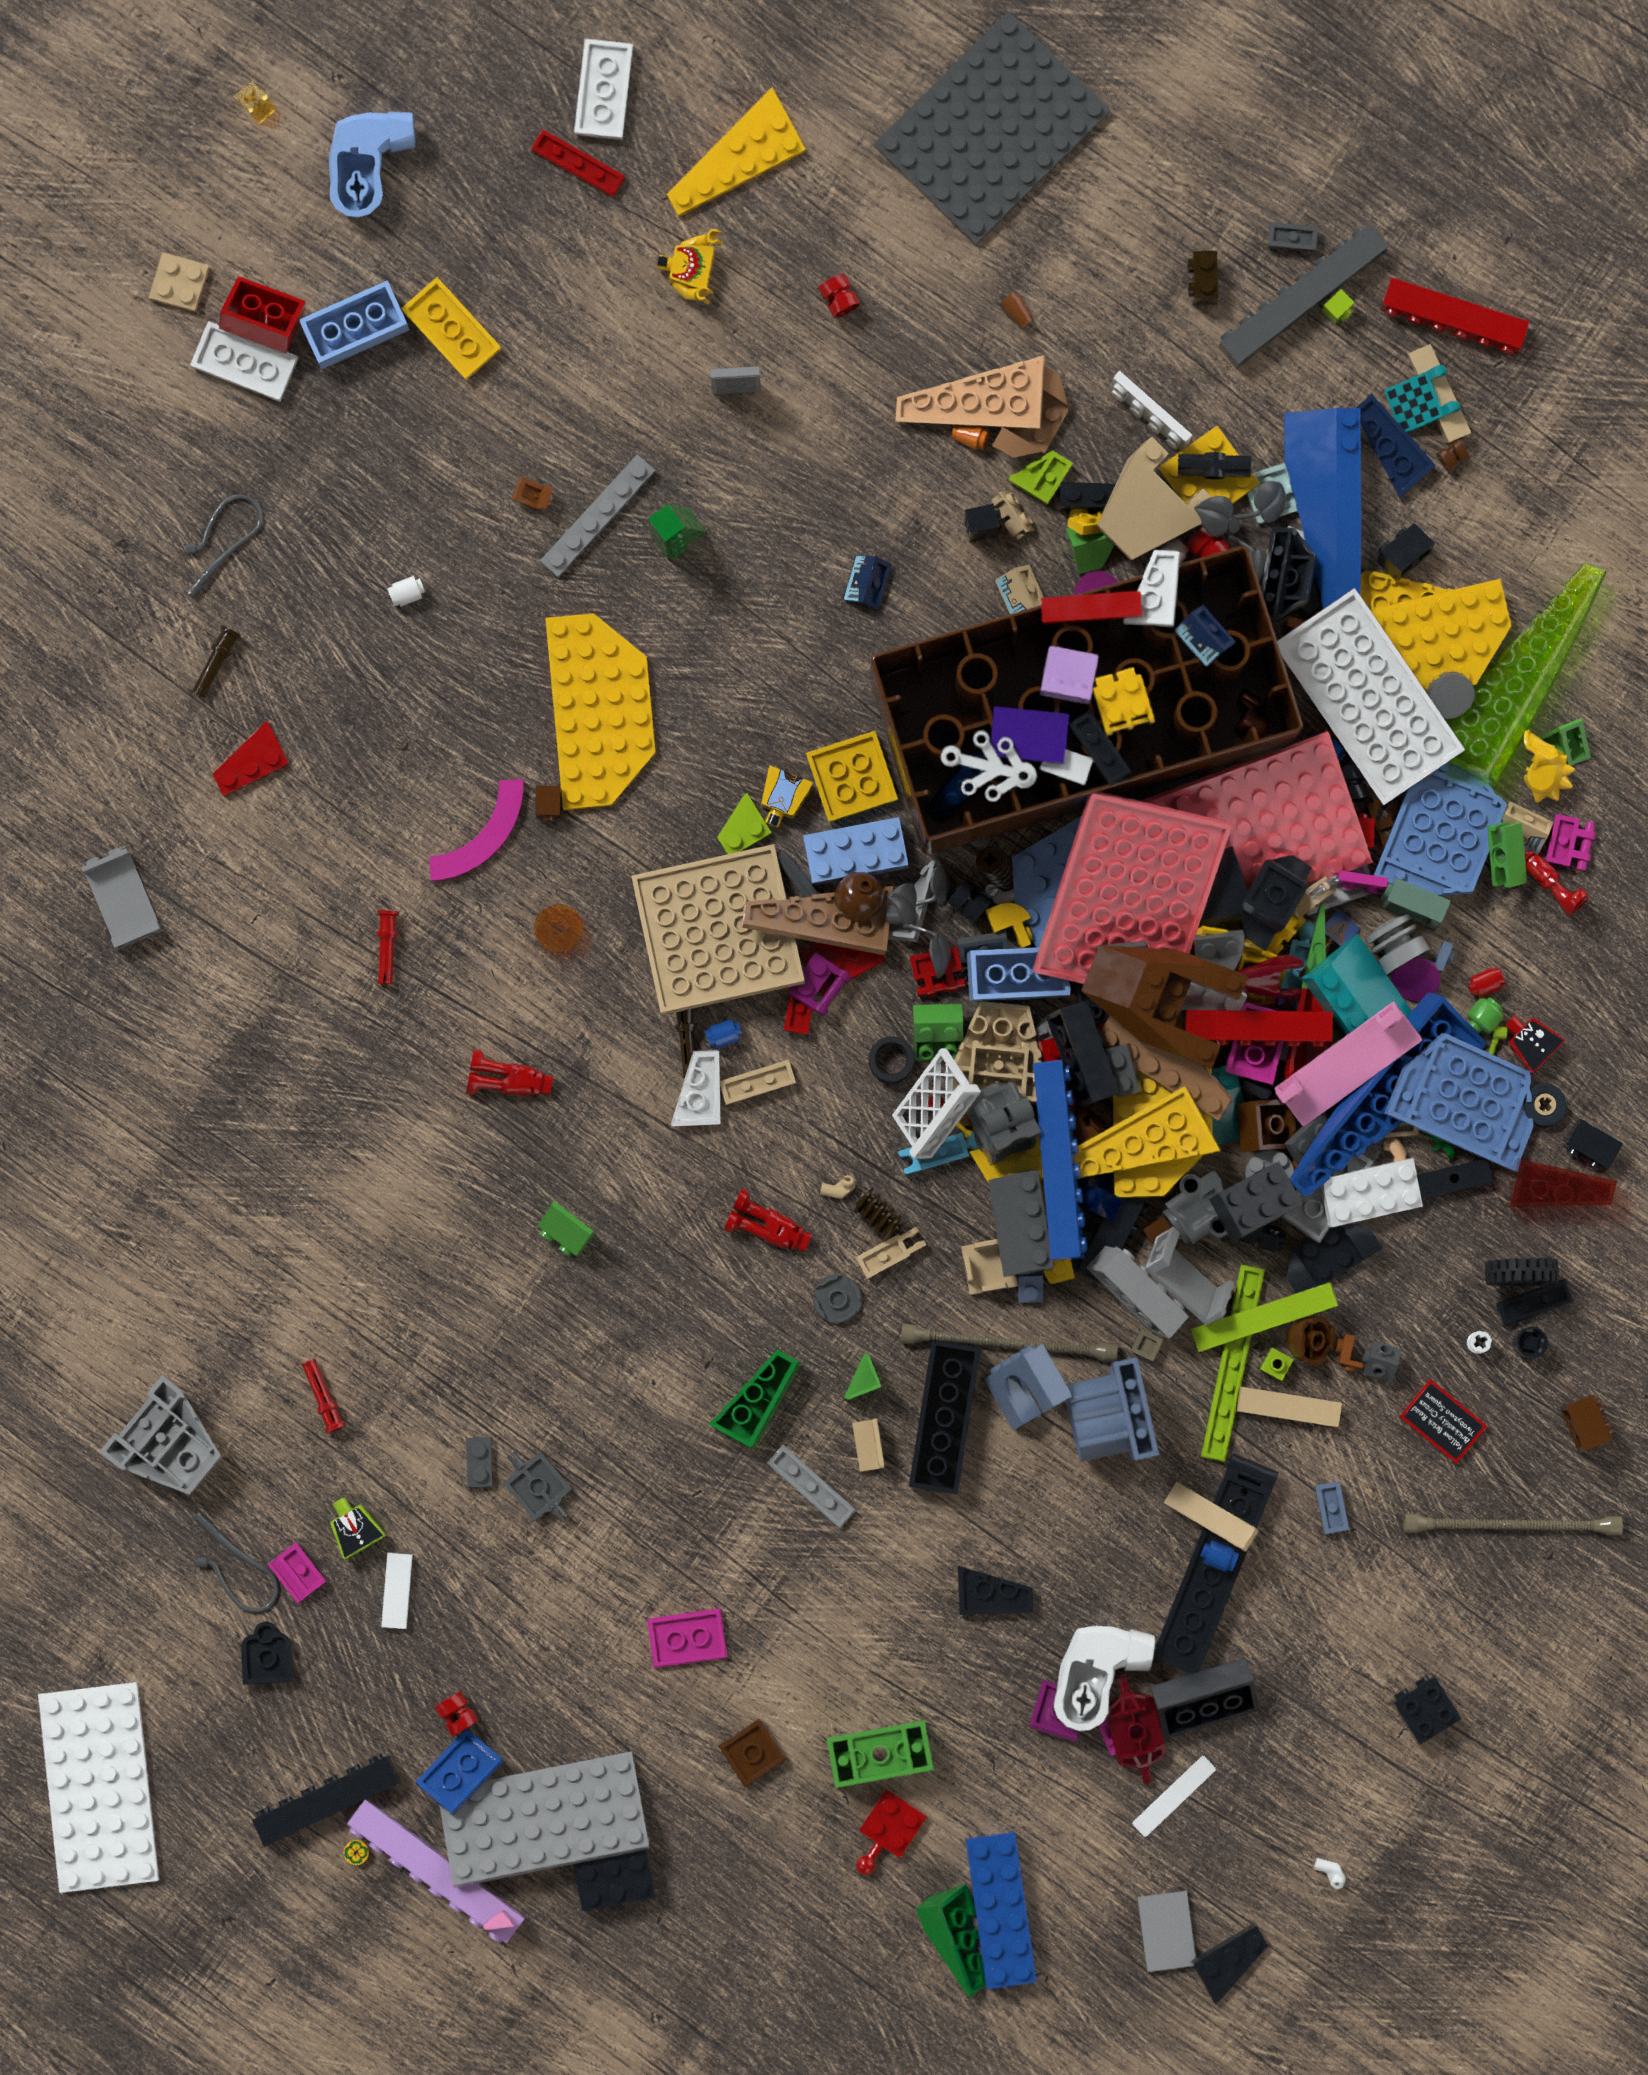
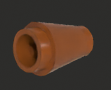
(1016, 309)

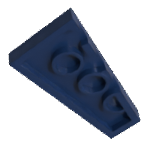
(1396, 450)

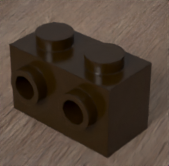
(1204, 278)

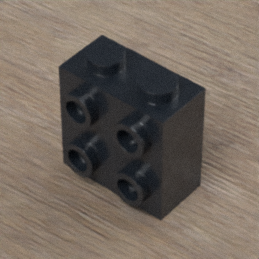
(1425, 1709)

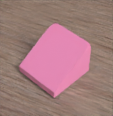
(500, 1920)

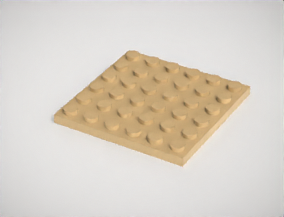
(697, 934)

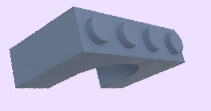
(1028, 1368)

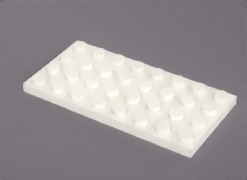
(1369, 696)
(98, 1787)

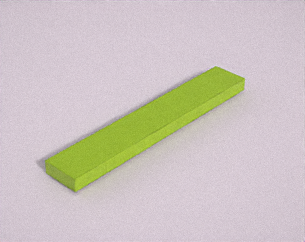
(1264, 1317)

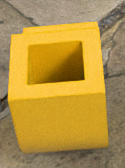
(1010, 916)

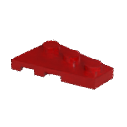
(251, 761)

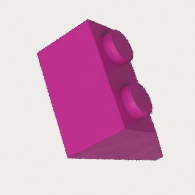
(1253, 1060)

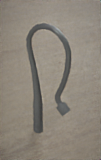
(192, 548)
(220, 1538)

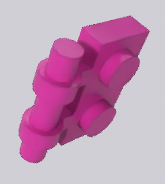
(1563, 839)

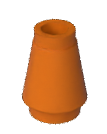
(971, 436)

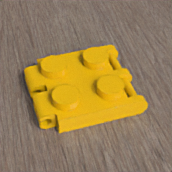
(1122, 700)

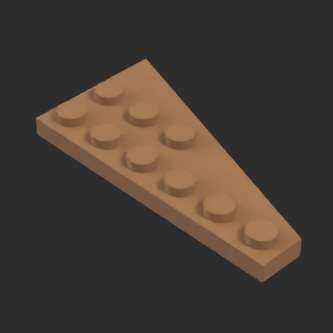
(819, 921)
(1171, 1070)

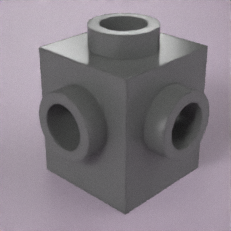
(1381, 1361)

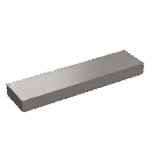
(811, 1486)

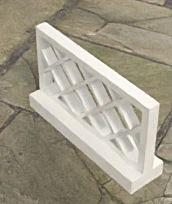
(944, 1118)

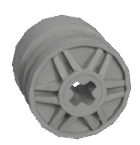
(1397, 943)

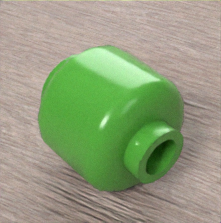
(1485, 1015)

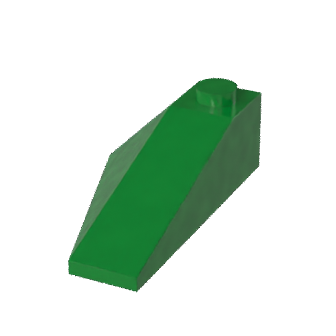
(951, 1930)

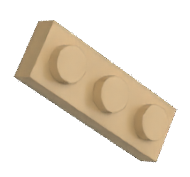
(757, 1082)

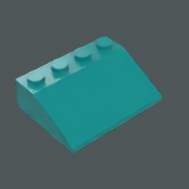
(1352, 986)

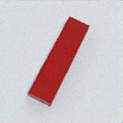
(578, 163)
(1091, 607)

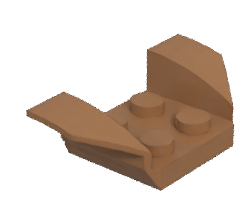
(1028, 441)

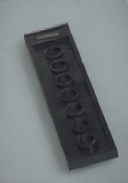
(1207, 1589)

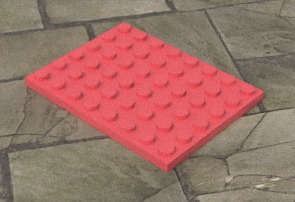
(1281, 808)
(1130, 879)

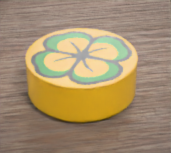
(356, 1852)

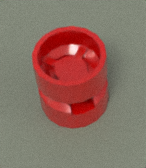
(838, 293)
(1205, 544)
(452, 1705)

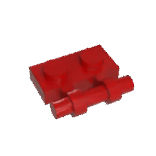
(923, 969)

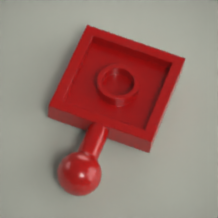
(891, 1827)

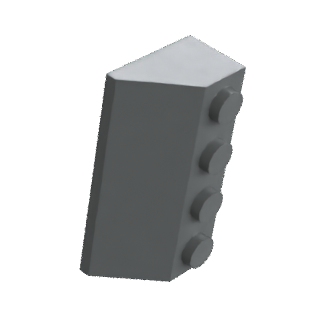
(1020, 1223)

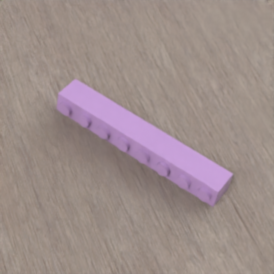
(431, 1867)

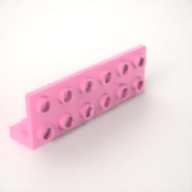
(1348, 1064)

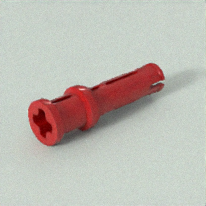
(387, 934)
(325, 1410)

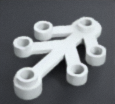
(992, 767)

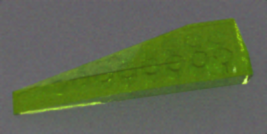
(1521, 680)

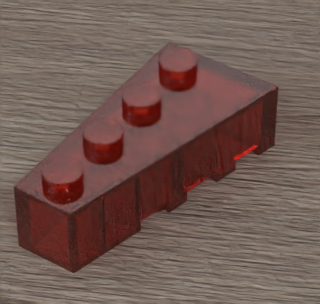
(1556, 1186)

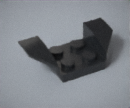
(1273, 898)
(1339, 1250)

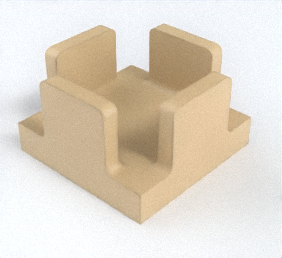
(985, 1268)

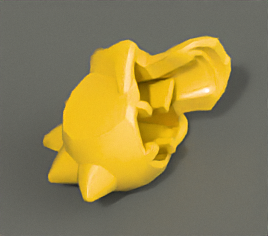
(1548, 770)

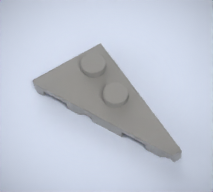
(923, 891)

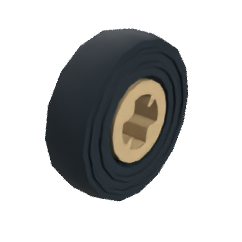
(1557, 1105)

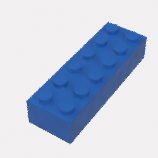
(1000, 1910)

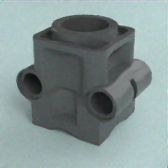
(1003, 1122)
(1193, 1212)

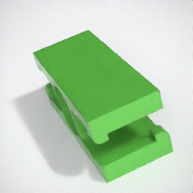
(1507, 854)

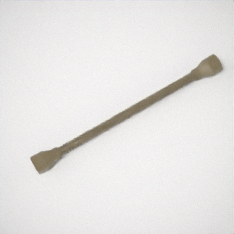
(913, 1334)
(1417, 1523)

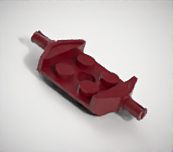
(1124, 1713)

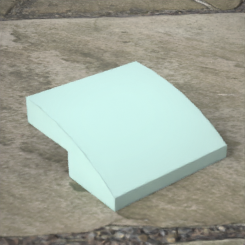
(1277, 474)

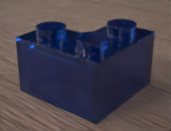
(1097, 1198)

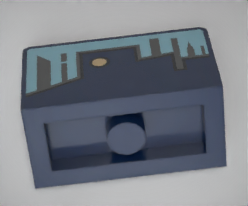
(867, 581)
(1204, 635)

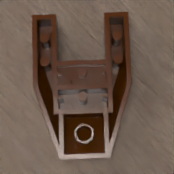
(1146, 992)

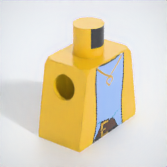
(783, 795)

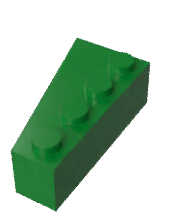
(674, 530)
(755, 1404)

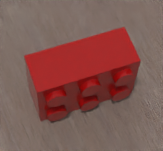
(262, 314)

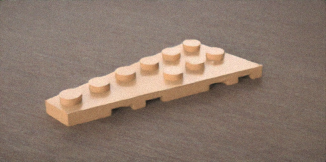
(993, 398)

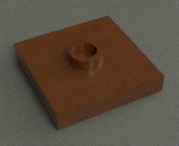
(752, 1752)

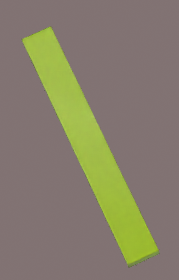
(1231, 1369)

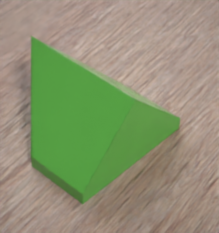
(1089, 550)
(1571, 740)
(864, 1380)

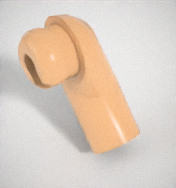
(1396, 1148)

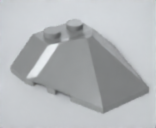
(164, 1441)

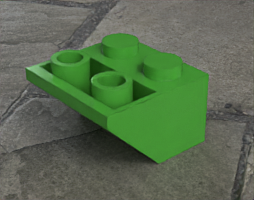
(937, 1028)

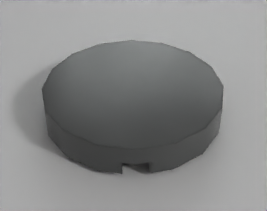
(1451, 694)
(837, 1299)

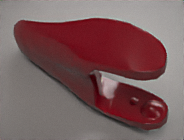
(1264, 977)

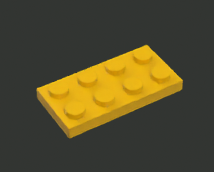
(451, 328)

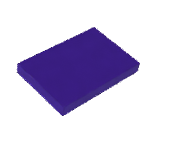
(1035, 734)

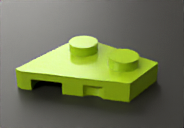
(1042, 476)
(743, 827)

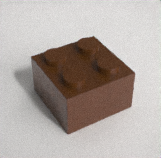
(1265, 1125)
(1587, 1423)

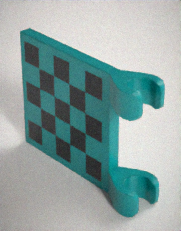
(1416, 400)

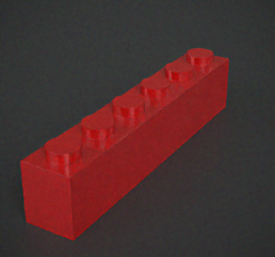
(1455, 316)
(1259, 1026)

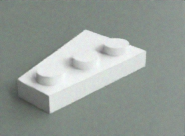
(1159, 590)
(700, 1091)

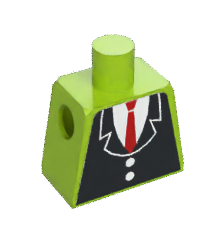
(354, 1528)

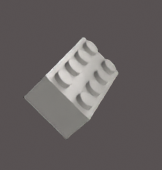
(1137, 1291)

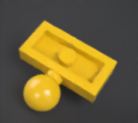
(1083, 522)

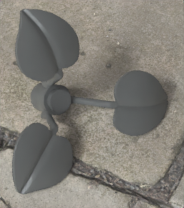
(1217, 518)
(903, 912)

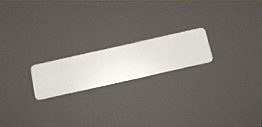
(1174, 1796)

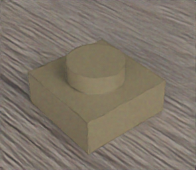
(1146, 1345)

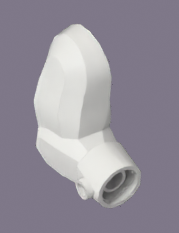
(1090, 1671)

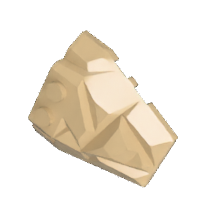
(1000, 1048)

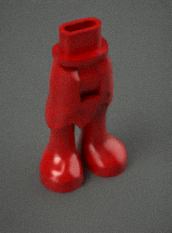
(1547, 878)
(519, 1081)
(778, 1231)

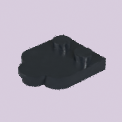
(266, 1656)

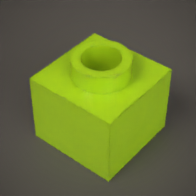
(1338, 307)
(1267, 1365)

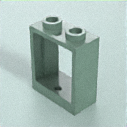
(1421, 904)

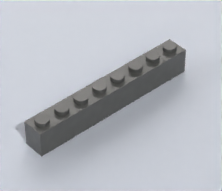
(1303, 296)

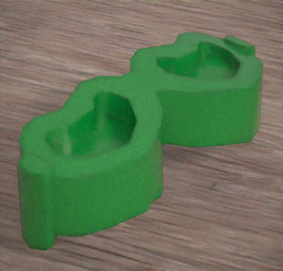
(1444, 1145)

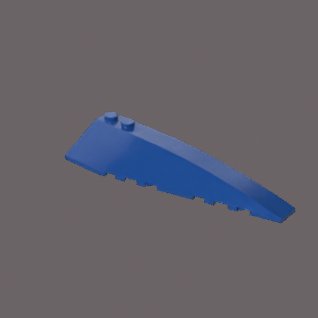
(1325, 478)
(1360, 1114)

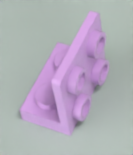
(1069, 675)

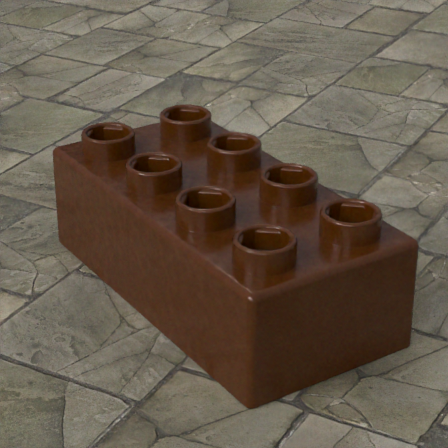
(949, 684)

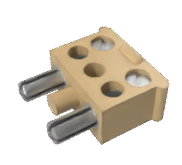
(1315, 895)

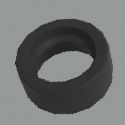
(891, 1041)

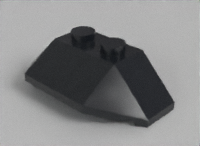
(1287, 573)

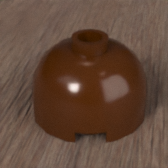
(859, 896)
(1087, 1125)
(1311, 1339)

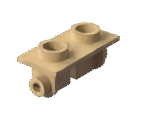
(1019, 520)

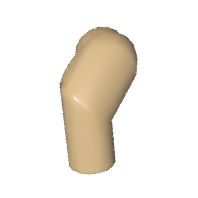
(839, 1190)

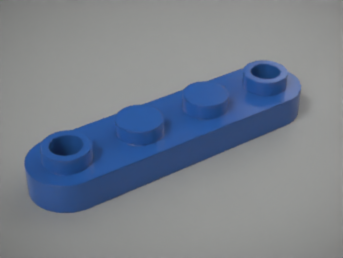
(950, 795)

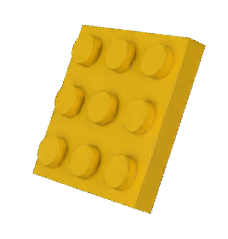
(1186, 486)
(851, 776)

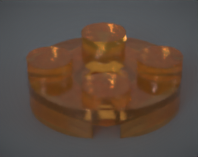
(571, 923)

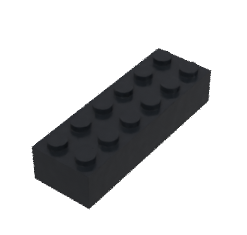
(944, 1417)

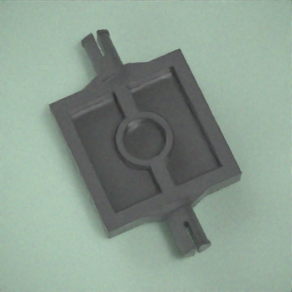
(537, 1486)

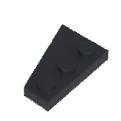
(991, 1595)
(1228, 1961)

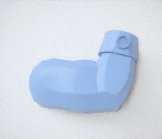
(357, 158)

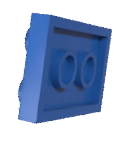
(459, 1772)

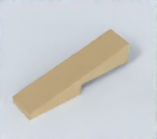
(1452, 425)
(1289, 1407)
(1211, 1516)

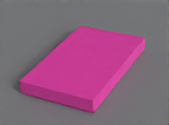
(687, 1638)

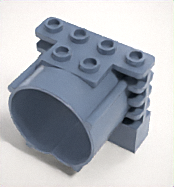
(1112, 1414)

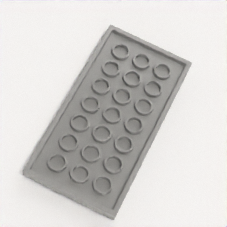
(546, 1820)

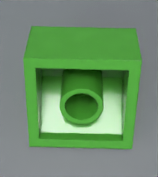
(565, 1229)

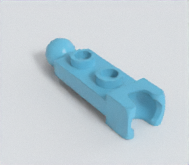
(1301, 950)
(951, 1150)

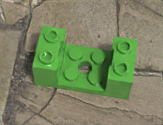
(853, 1753)

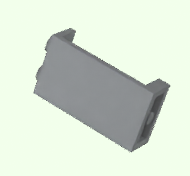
(121, 898)
(1185, 1280)

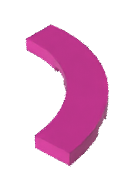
(488, 840)

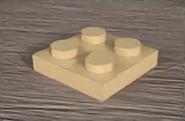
(179, 282)

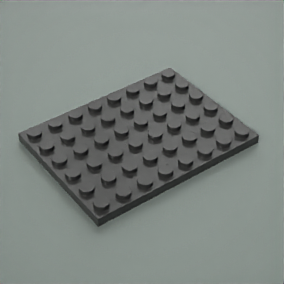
(991, 128)

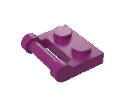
(815, 976)

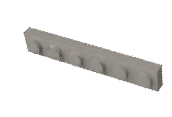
(597, 516)

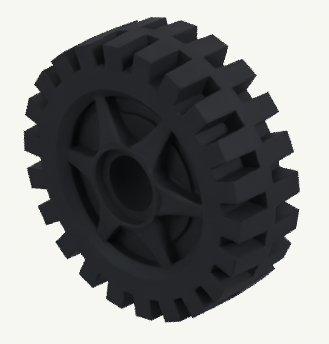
(1521, 1272)

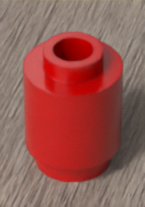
(1486, 982)

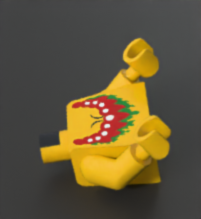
(692, 266)

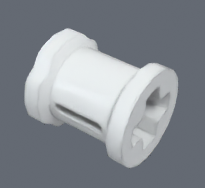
(1486, 1344)

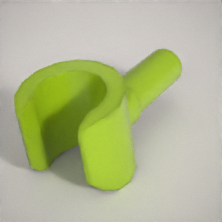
(1500, 1033)

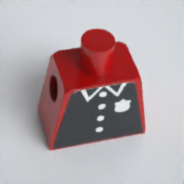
(1532, 1042)

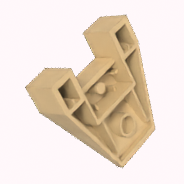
(1144, 508)

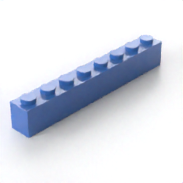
(1058, 1160)

